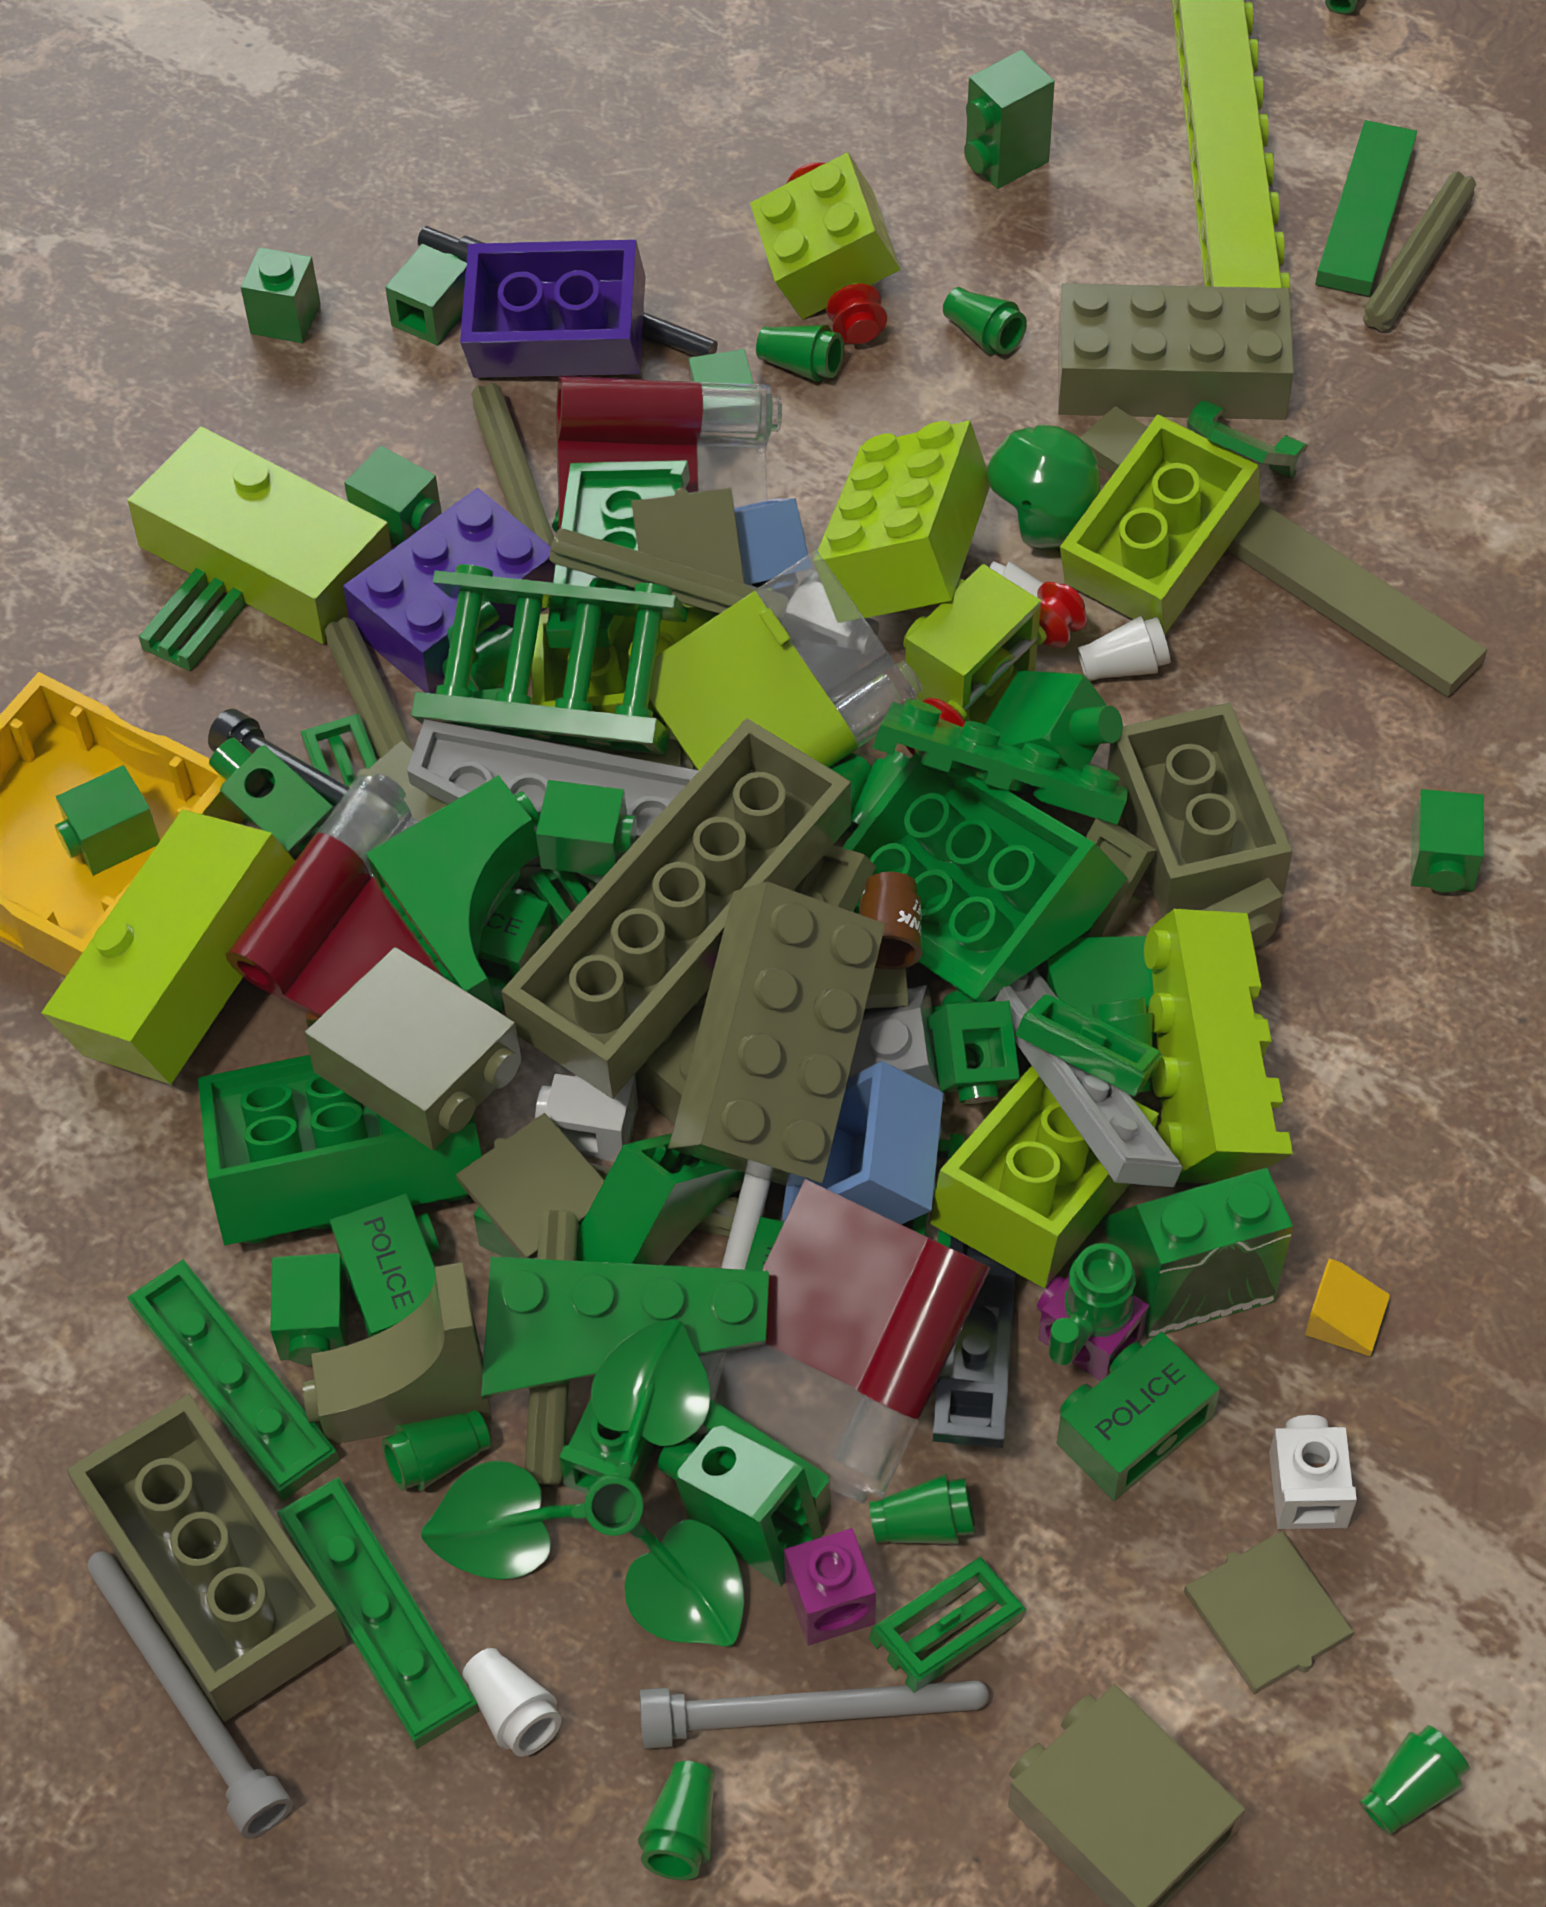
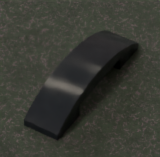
(975, 1377)

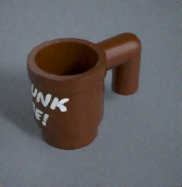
(894, 901)

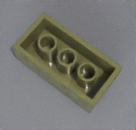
(1172, 348)
(777, 1035)
(207, 1556)

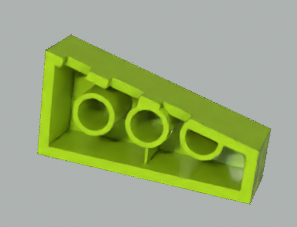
(1212, 1047)

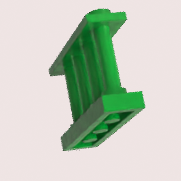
(572, 717)

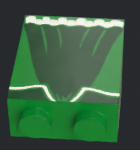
(1205, 1250)

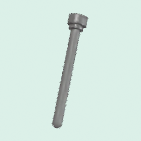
(670, 1716)
(254, 1799)

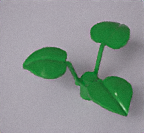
(688, 1581)

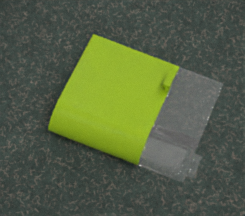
(788, 661)

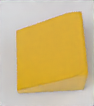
(1347, 1309)

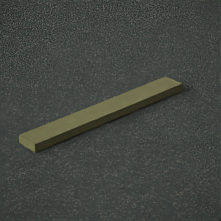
(1326, 580)

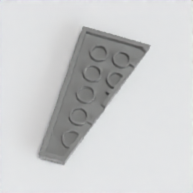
(458, 759)

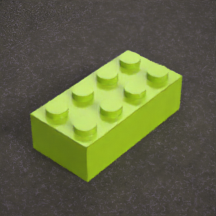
(907, 518)

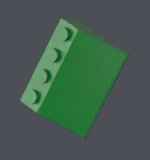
(991, 874)
(301, 1151)

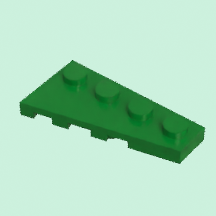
(601, 508)
(998, 764)
(565, 1316)

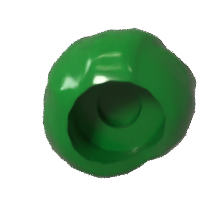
(1047, 479)

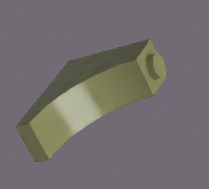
(405, 1374)

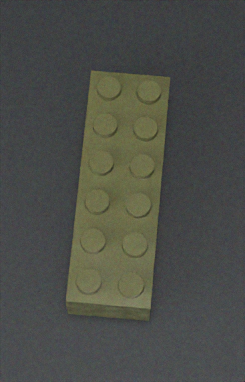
(653, 925)

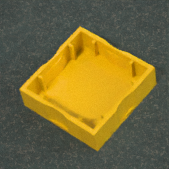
(53, 744)

